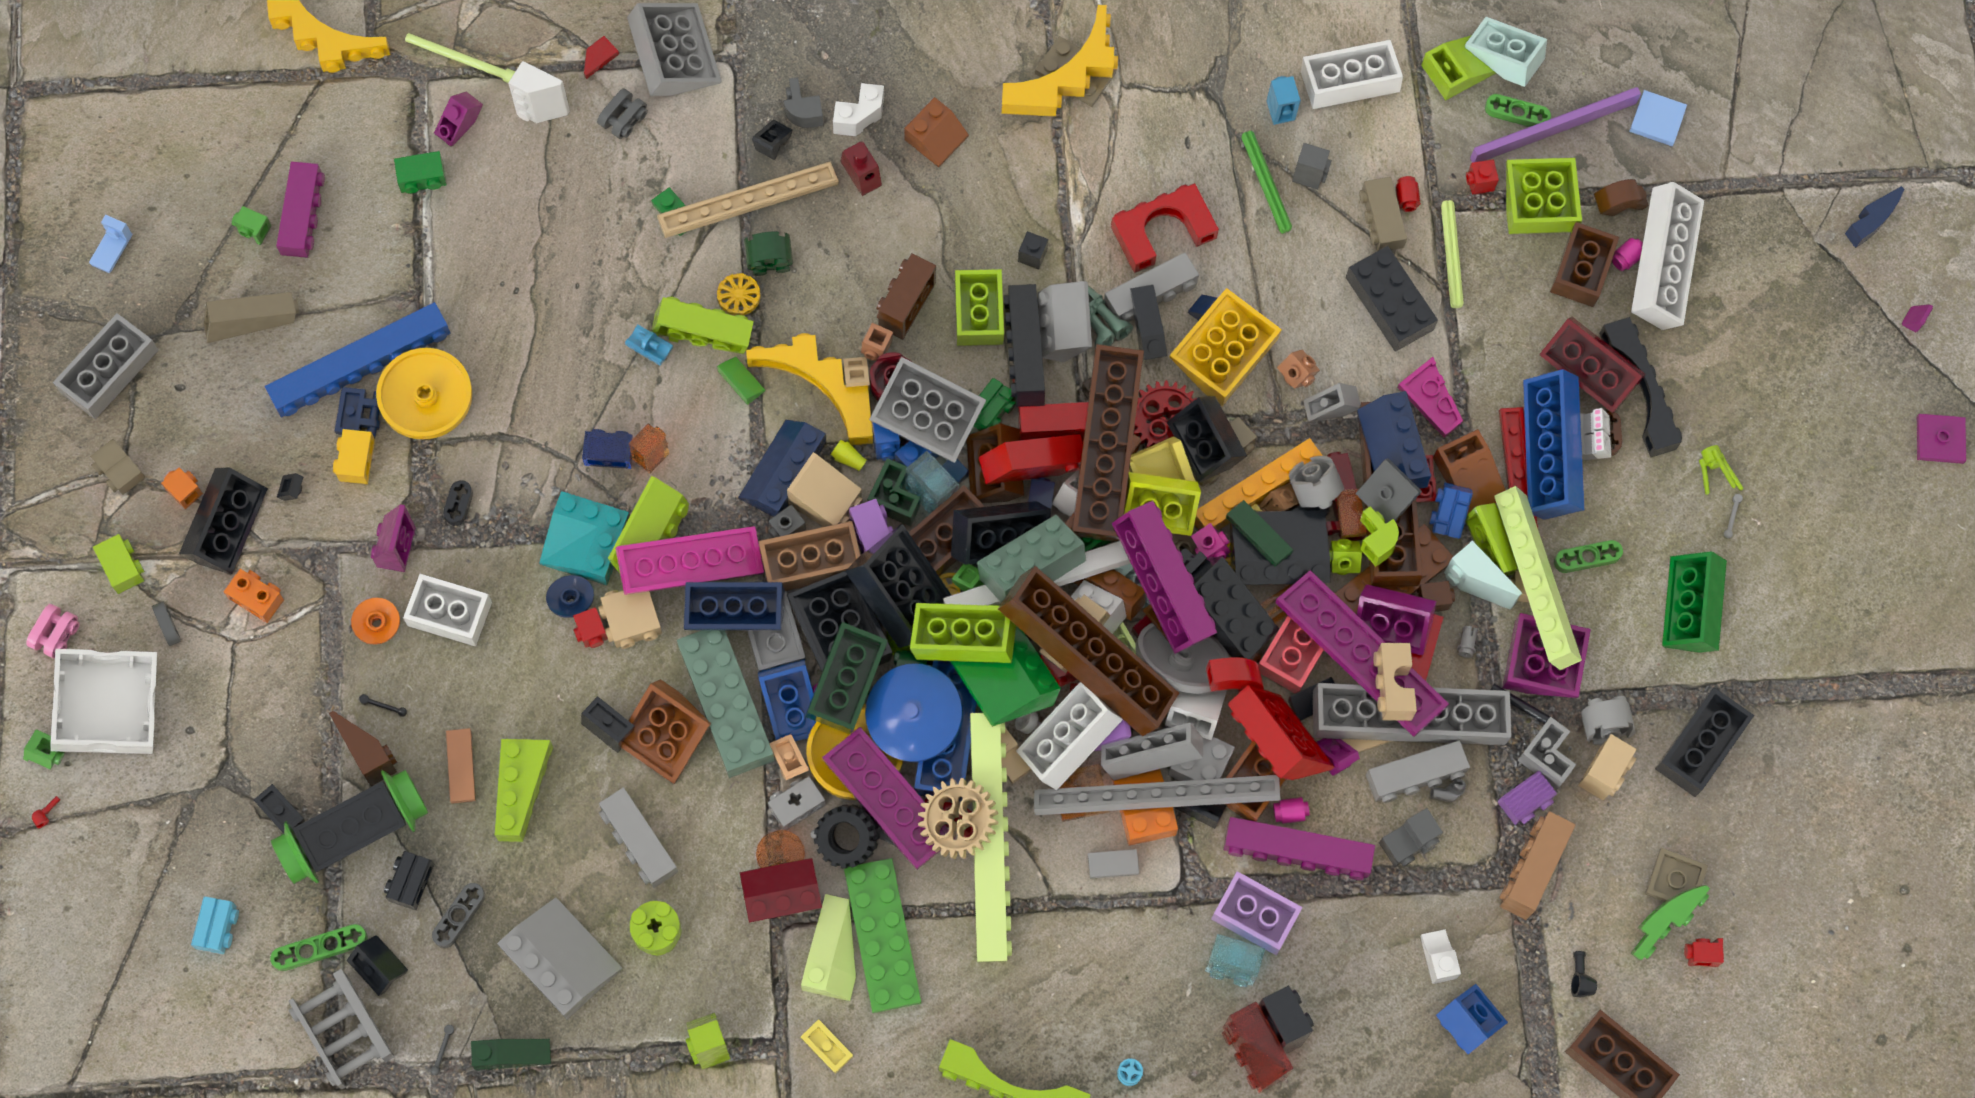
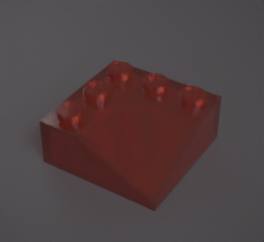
(1256, 1048)

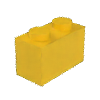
(354, 456)

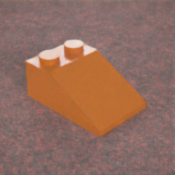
(1149, 823)

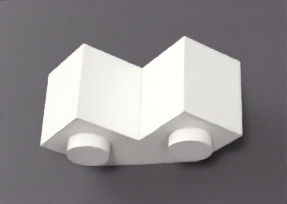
(852, 117)

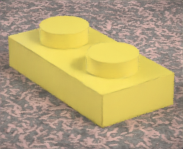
(826, 1046)

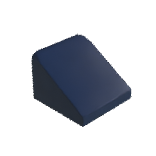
(956, 470)

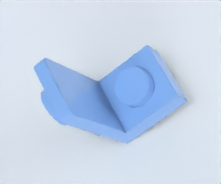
(111, 245)

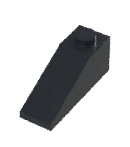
(1148, 322)

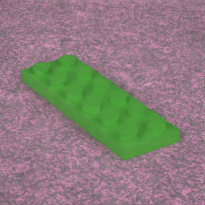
(882, 936)

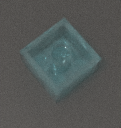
(930, 482)
(1234, 960)

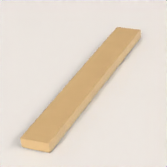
(747, 199)

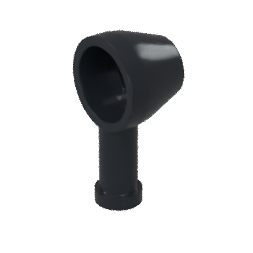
(1582, 984)

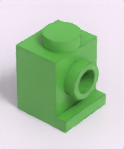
(251, 224)
(38, 747)

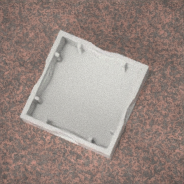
(103, 701)

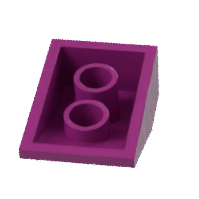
(394, 540)

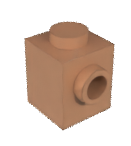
(876, 342)

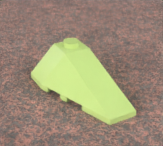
(831, 956)

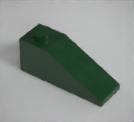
(510, 1053)

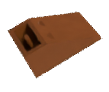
(1470, 465)

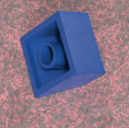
(1471, 1019)

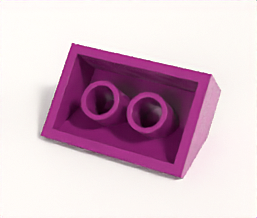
(1397, 616)

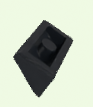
(1302, 701)

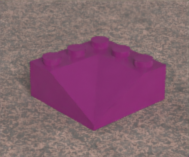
(1529, 666)

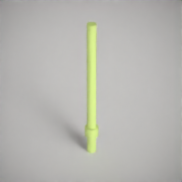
(506, 74)

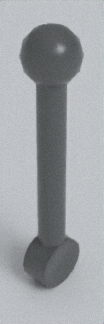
(449, 1030)

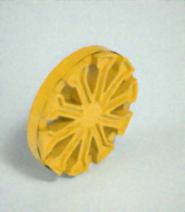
(738, 294)

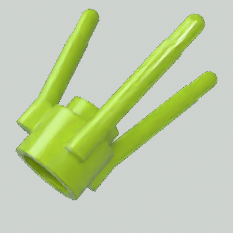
(1714, 459)

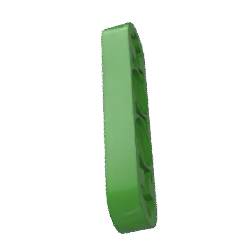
(317, 943)

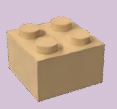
(1608, 767)

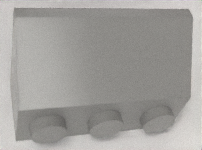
(1064, 320)

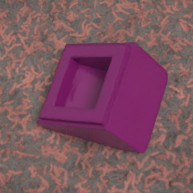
(1917, 317)

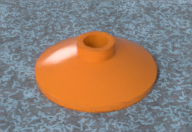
(373, 610)

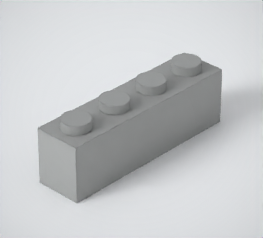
(1167, 278)
(1152, 751)
(1417, 771)
(638, 838)

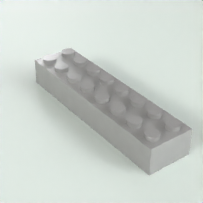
(1471, 716)

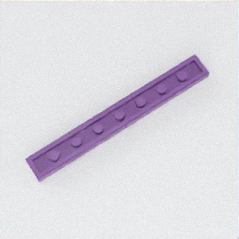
(1555, 125)

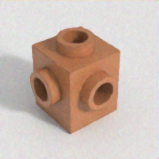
(1299, 369)

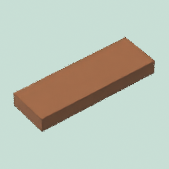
(460, 765)

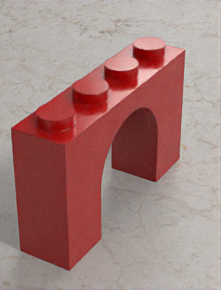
(1182, 204)

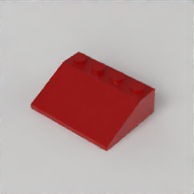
(1278, 734)

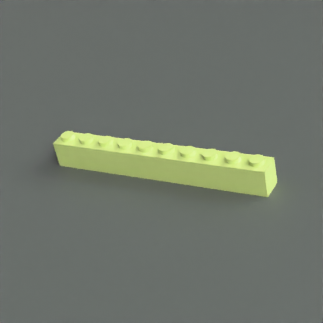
(989, 864)

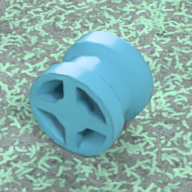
(1131, 1067)

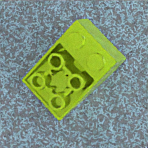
(1454, 67)

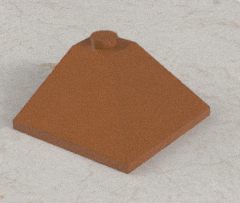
(665, 730)

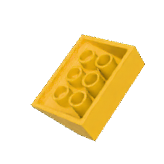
(1225, 346)

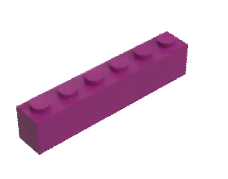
(1299, 848)

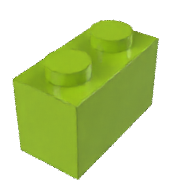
(119, 564)

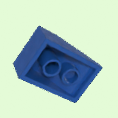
(787, 698)

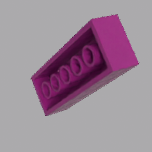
(1164, 577)

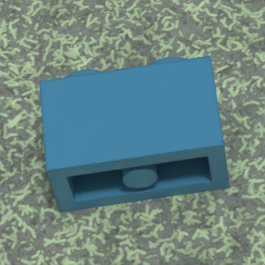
(1283, 100)

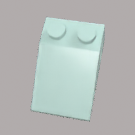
(1508, 50)
(1477, 575)

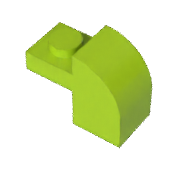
(1383, 536)

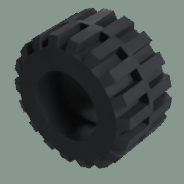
(826, 840)

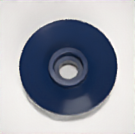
(569, 588)

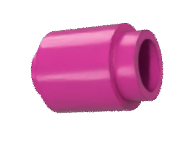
(1627, 254)
(1291, 810)

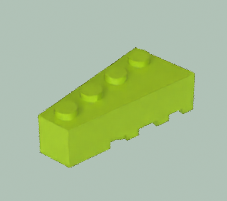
(701, 325)
(519, 780)
(706, 1042)

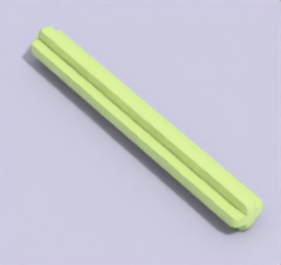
(1452, 254)

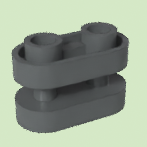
(634, 112)

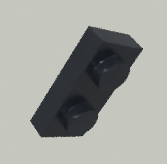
(278, 808)

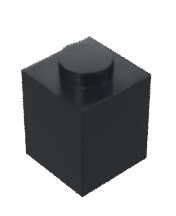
(1033, 250)

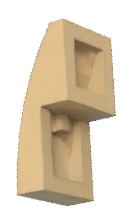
(856, 371)

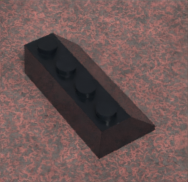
(223, 520)

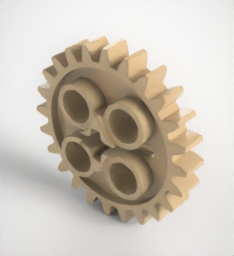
(936, 817)

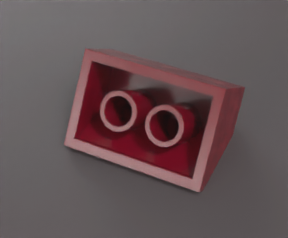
(780, 890)

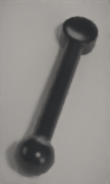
(364, 699)

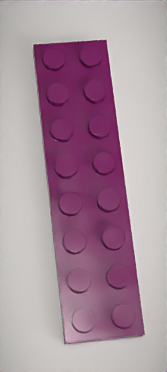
(1353, 644)

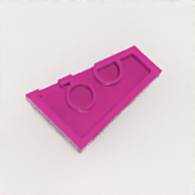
(1429, 395)

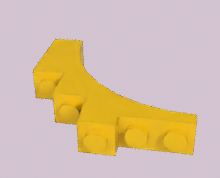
(332, 45)
(1045, 94)
(825, 375)

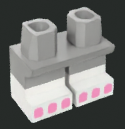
(1595, 435)

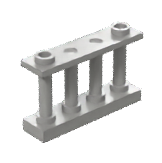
(365, 1028)

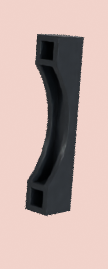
(1660, 431)

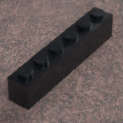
(1026, 345)

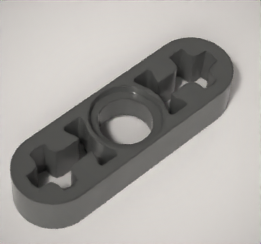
(442, 927)

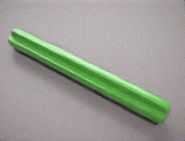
(1266, 181)

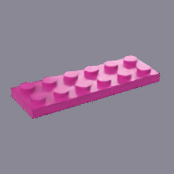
(689, 559)

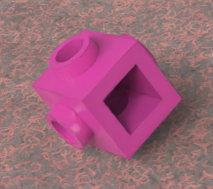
(1211, 542)

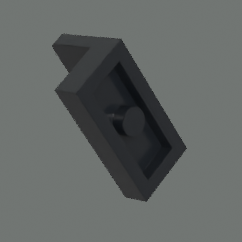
(606, 723)
(1206, 814)
(376, 964)

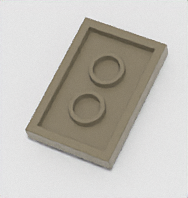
(1060, 54)

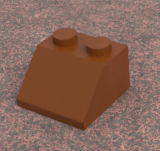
(935, 132)

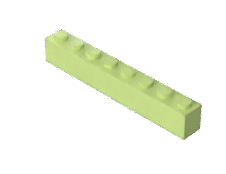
(1538, 578)

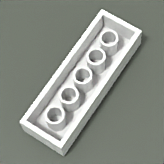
(1667, 256)

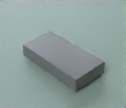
(1113, 863)

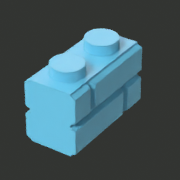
(214, 925)

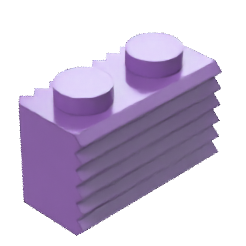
(1528, 798)

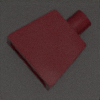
(859, 164)

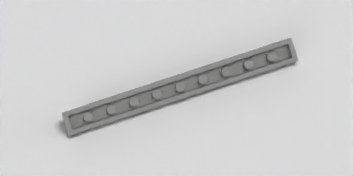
(1157, 795)

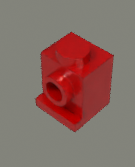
(1705, 953)

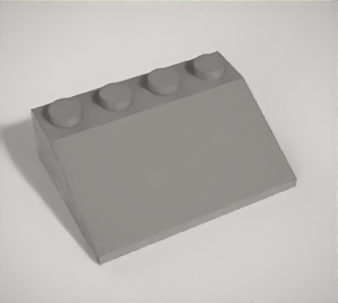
(673, 47)
(927, 409)
(559, 957)

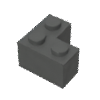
(1416, 835)

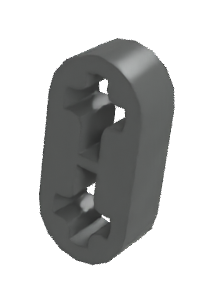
(166, 623)

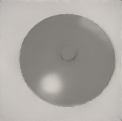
(1182, 670)

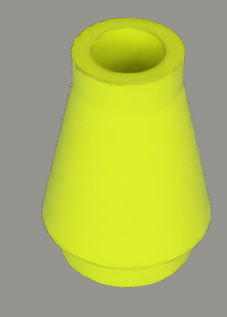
(848, 455)

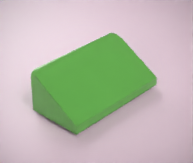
(740, 380)

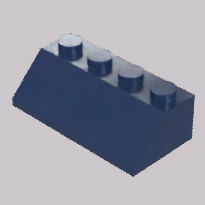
(1393, 434)
(781, 465)
(734, 605)

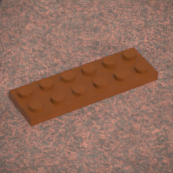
(1434, 560)

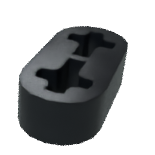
(463, 504)

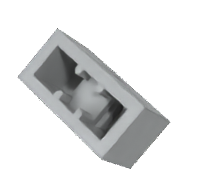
(790, 814)

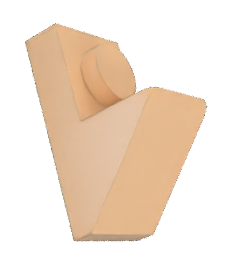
(788, 757)

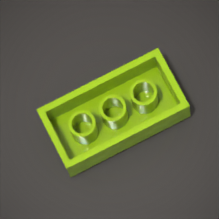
(962, 633)

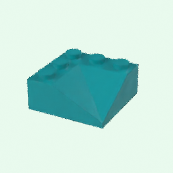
(583, 537)

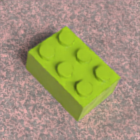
(979, 307)

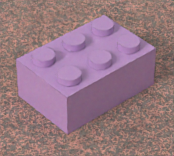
(1256, 913)

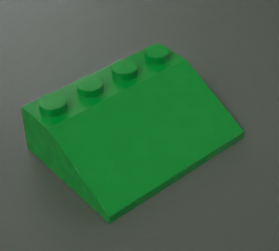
(1012, 688)

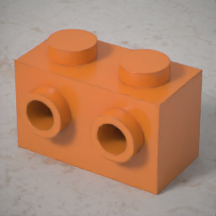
(254, 595)

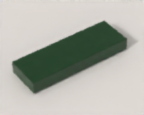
(1259, 533)

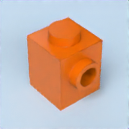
(182, 487)

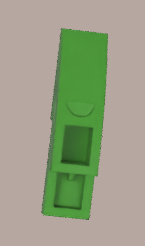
(1675, 911)

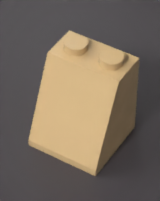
(823, 493)

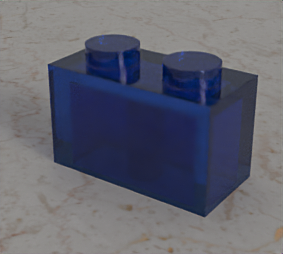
(607, 449)

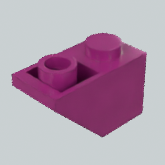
(458, 117)

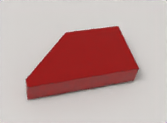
(598, 56)

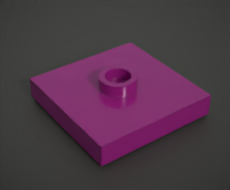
(1941, 438)

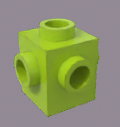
(1345, 556)

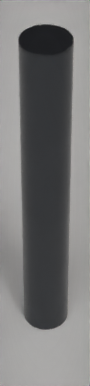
(1524, 706)

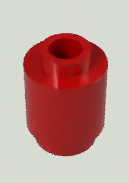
(1408, 193)

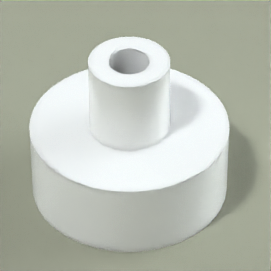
(1027, 723)

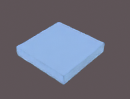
(1658, 118)

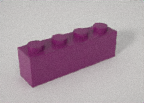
(299, 209)

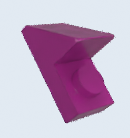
(1339, 753)

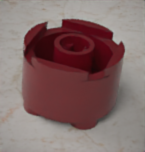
(882, 371)

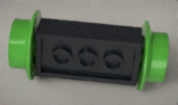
(348, 827)

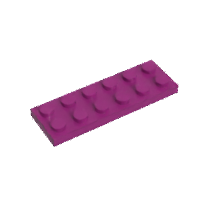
(882, 794)

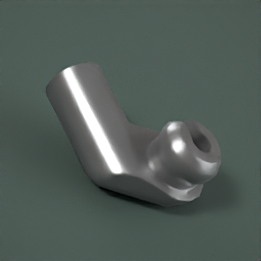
(1450, 793)

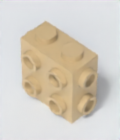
(629, 618)

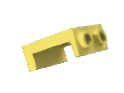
(1163, 460)

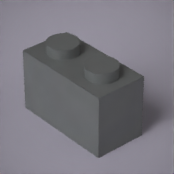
(1312, 166)

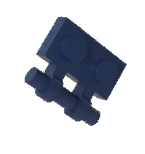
(351, 411)

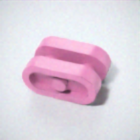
(65, 627)

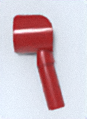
(39, 816)

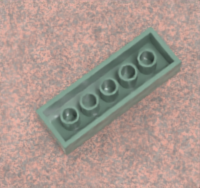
(725, 701)

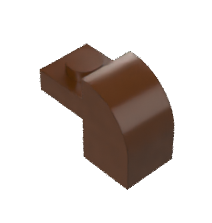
(1620, 196)

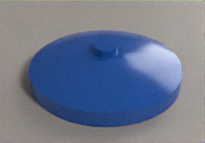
(914, 712)

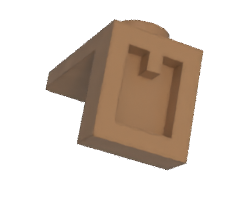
(1280, 499)

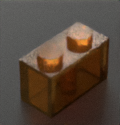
(649, 447)

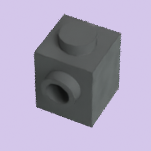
(786, 523)

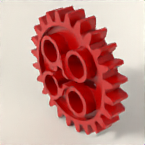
(1159, 398)

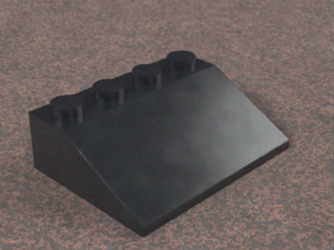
(1302, 531)
(894, 579)
(824, 608)

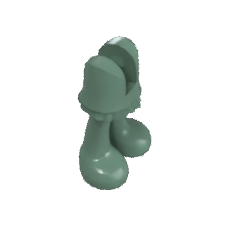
(1119, 327)

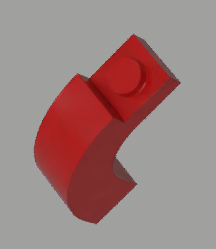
(1233, 674)

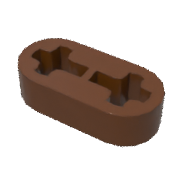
(1615, 432)

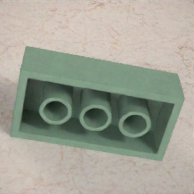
(1047, 546)

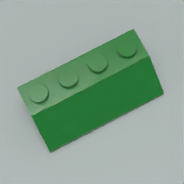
(1694, 602)

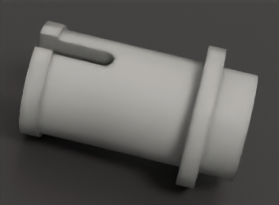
(1466, 647)

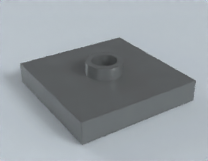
(1388, 491)

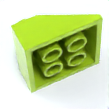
(1542, 195)

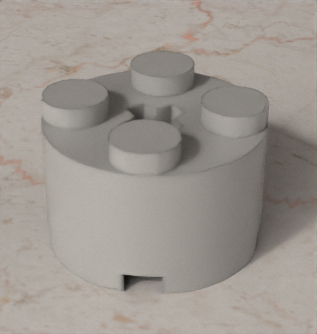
(1316, 482)
(1607, 718)

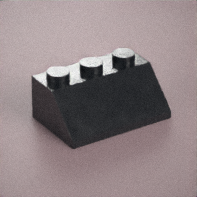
(1207, 438)

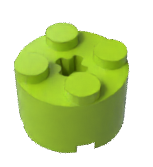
(641, 927)

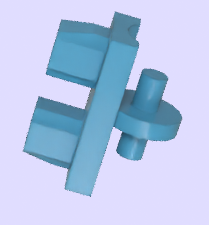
(649, 345)

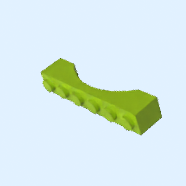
(963, 1063)

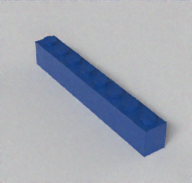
(357, 360)

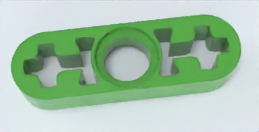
(1509, 116)
(1606, 559)

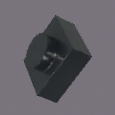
(290, 487)

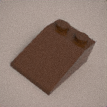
(366, 750)

